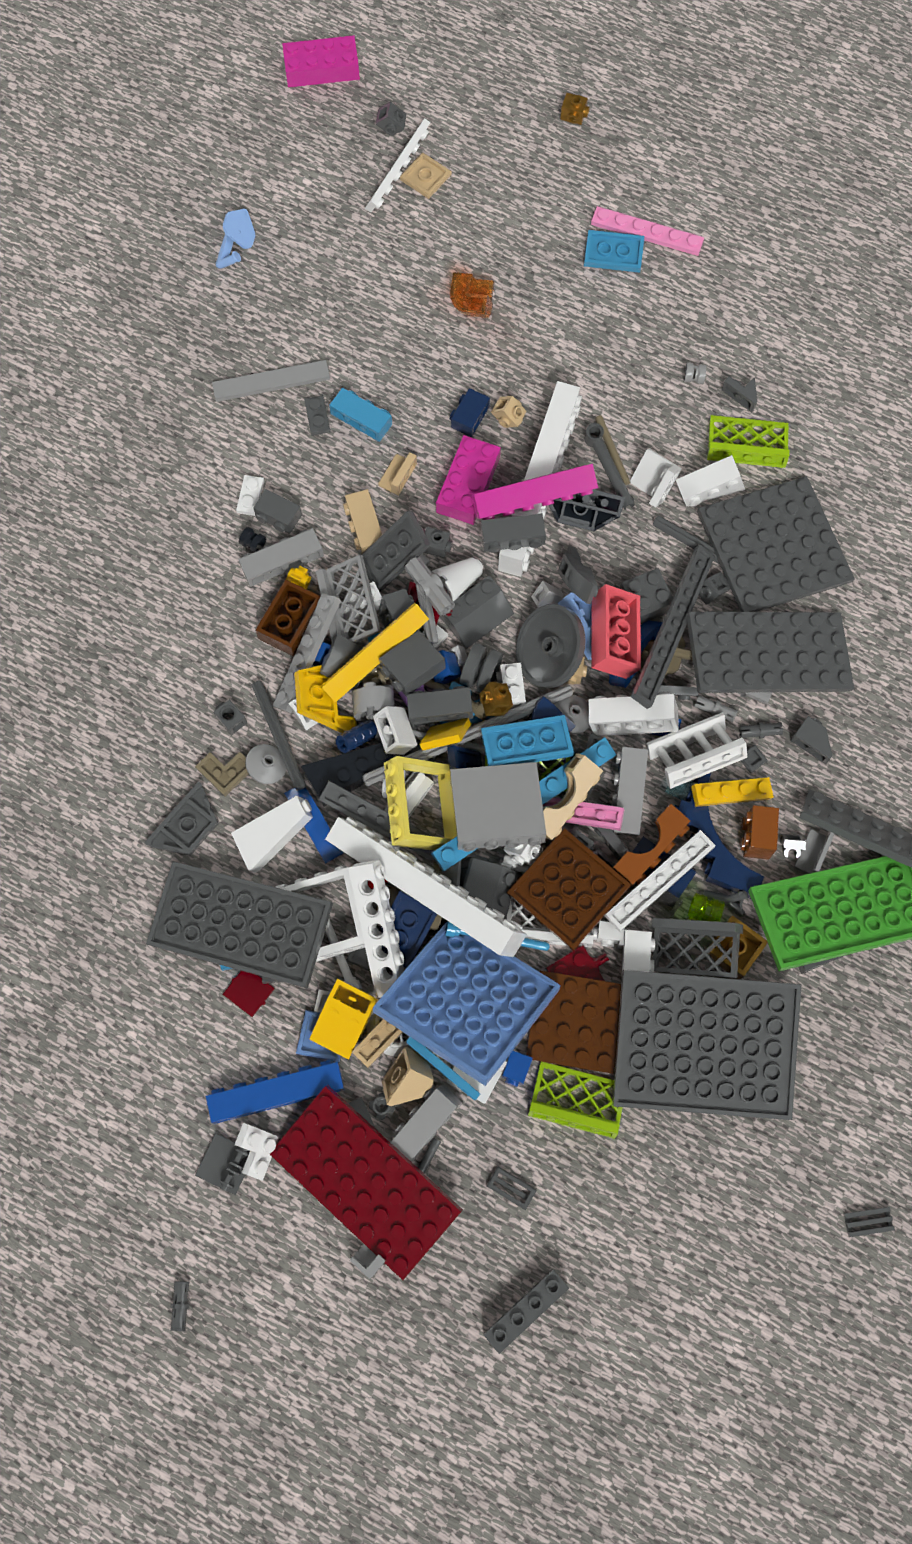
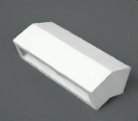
(416, 789)

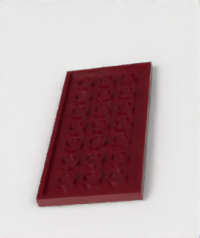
(365, 1182)

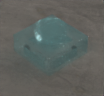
(680, 791)

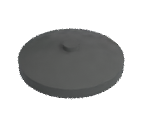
(550, 645)

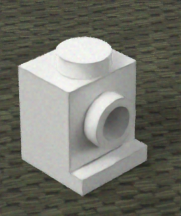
(608, 935)

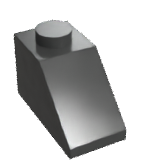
(813, 739)

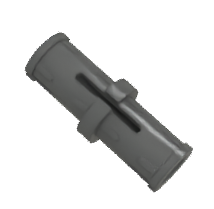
(761, 730)
(179, 1306)

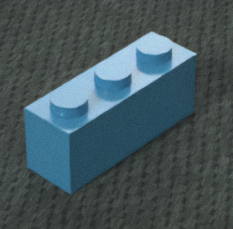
(361, 414)

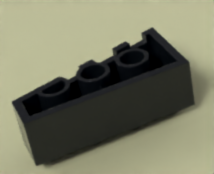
(345, 769)

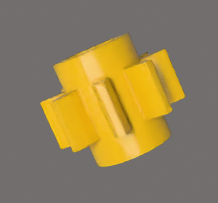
(299, 576)

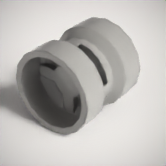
(699, 376)

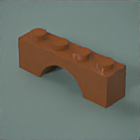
(669, 825)

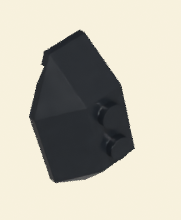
(588, 511)

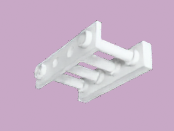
(704, 763)

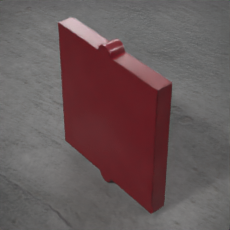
(248, 992)

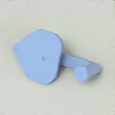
(237, 229)

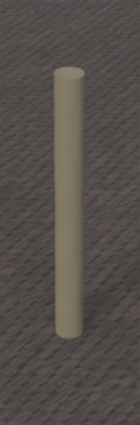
(612, 450)

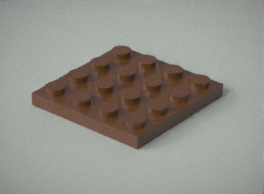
(569, 889)
(578, 1025)

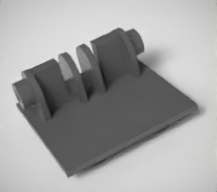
(223, 1164)

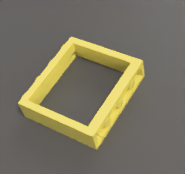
(397, 802)

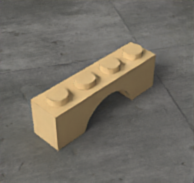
(581, 776)

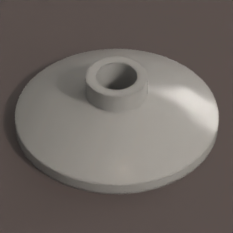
(581, 719)
(259, 769)

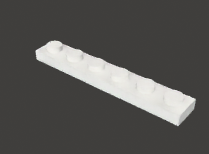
(403, 160)
(660, 881)

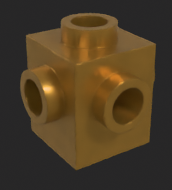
(574, 108)
(496, 699)

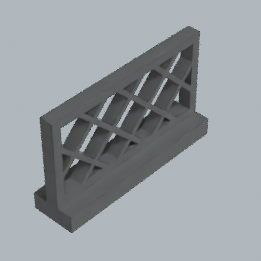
(699, 928)

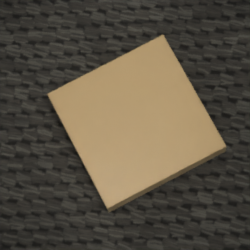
(425, 175)

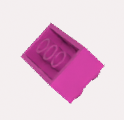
(321, 61)
(468, 474)

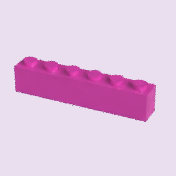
(535, 491)

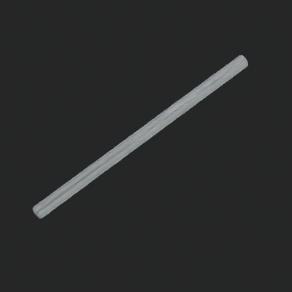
(475, 731)

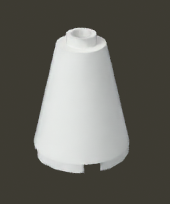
(459, 576)

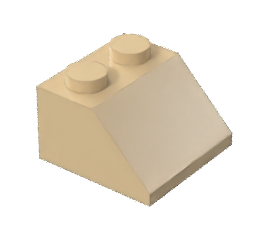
(407, 1078)

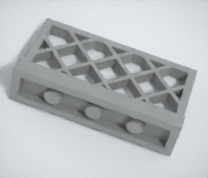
(329, 586)

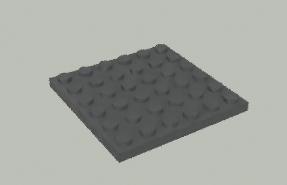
(775, 545)

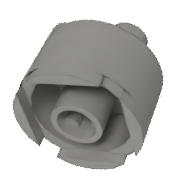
(370, 700)

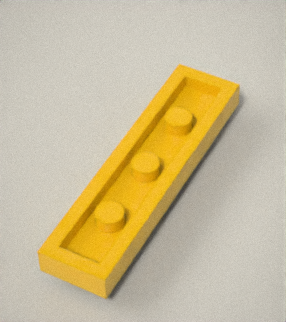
(732, 791)

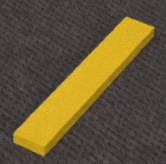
(369, 656)

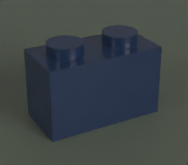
(469, 412)

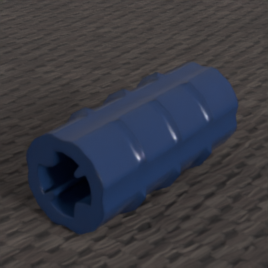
(356, 736)

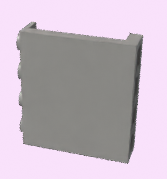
(497, 806)

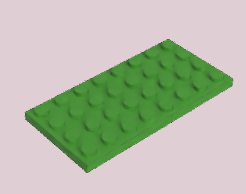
(835, 911)

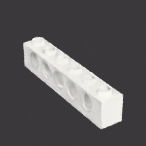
(369, 918)

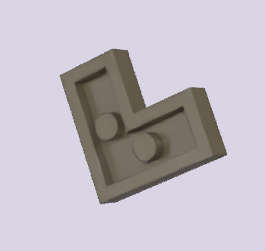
(223, 777)

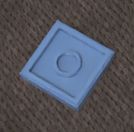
(309, 1048)

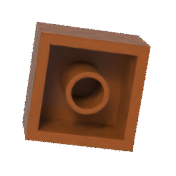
(760, 832)

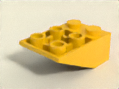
(343, 1018)

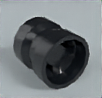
(251, 539)

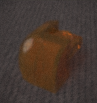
(472, 295)

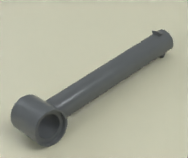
(607, 462)

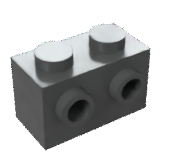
(277, 511)

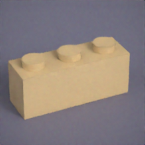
(363, 519)

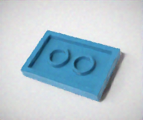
(614, 251)

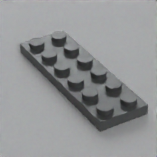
(857, 827)

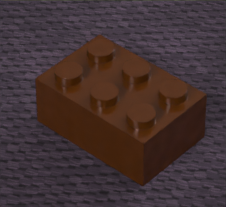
(287, 617)

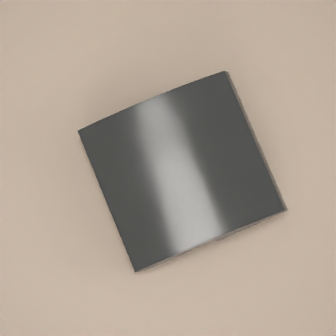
(339, 654)

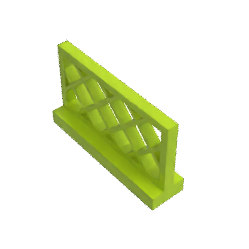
(748, 452)
(569, 1117)

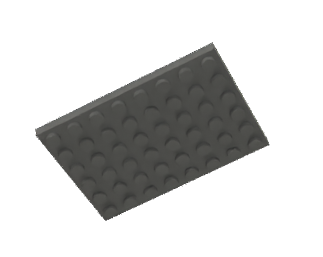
(707, 1045)

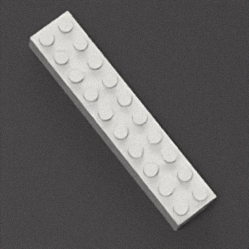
(546, 460)
(428, 887)

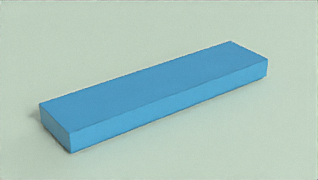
(443, 1068)

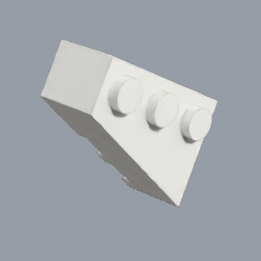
(711, 482)

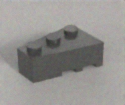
(439, 706)

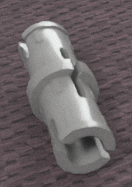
(715, 708)

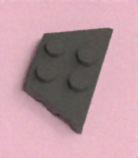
(186, 825)

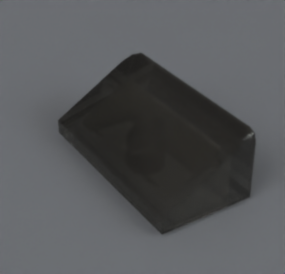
(667, 904)

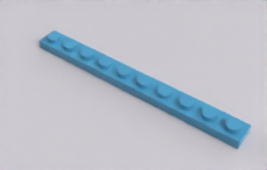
(549, 786)

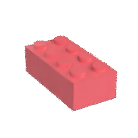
(616, 632)

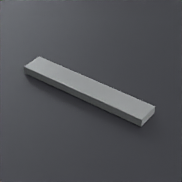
(271, 380)

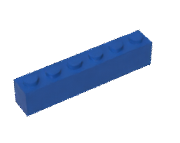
(273, 1093)

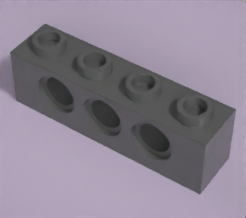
(525, 1311)

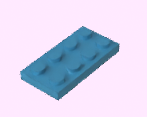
(527, 741)

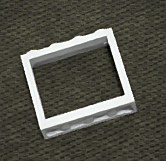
(322, 878)

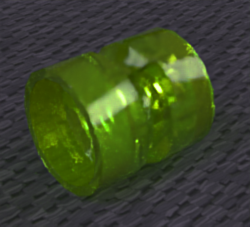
(698, 907)

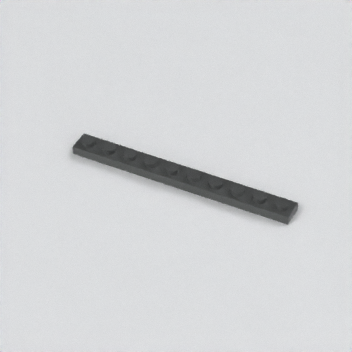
(672, 627)

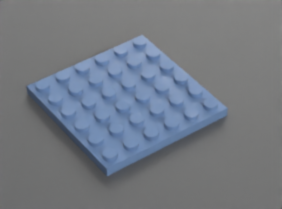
(466, 1003)

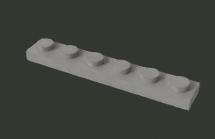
(308, 648)

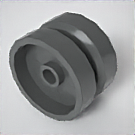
(480, 668)

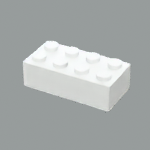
(626, 716)

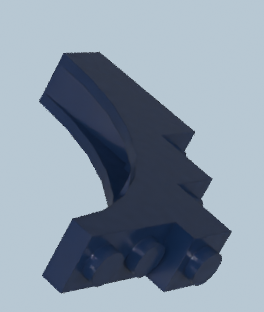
(725, 868)

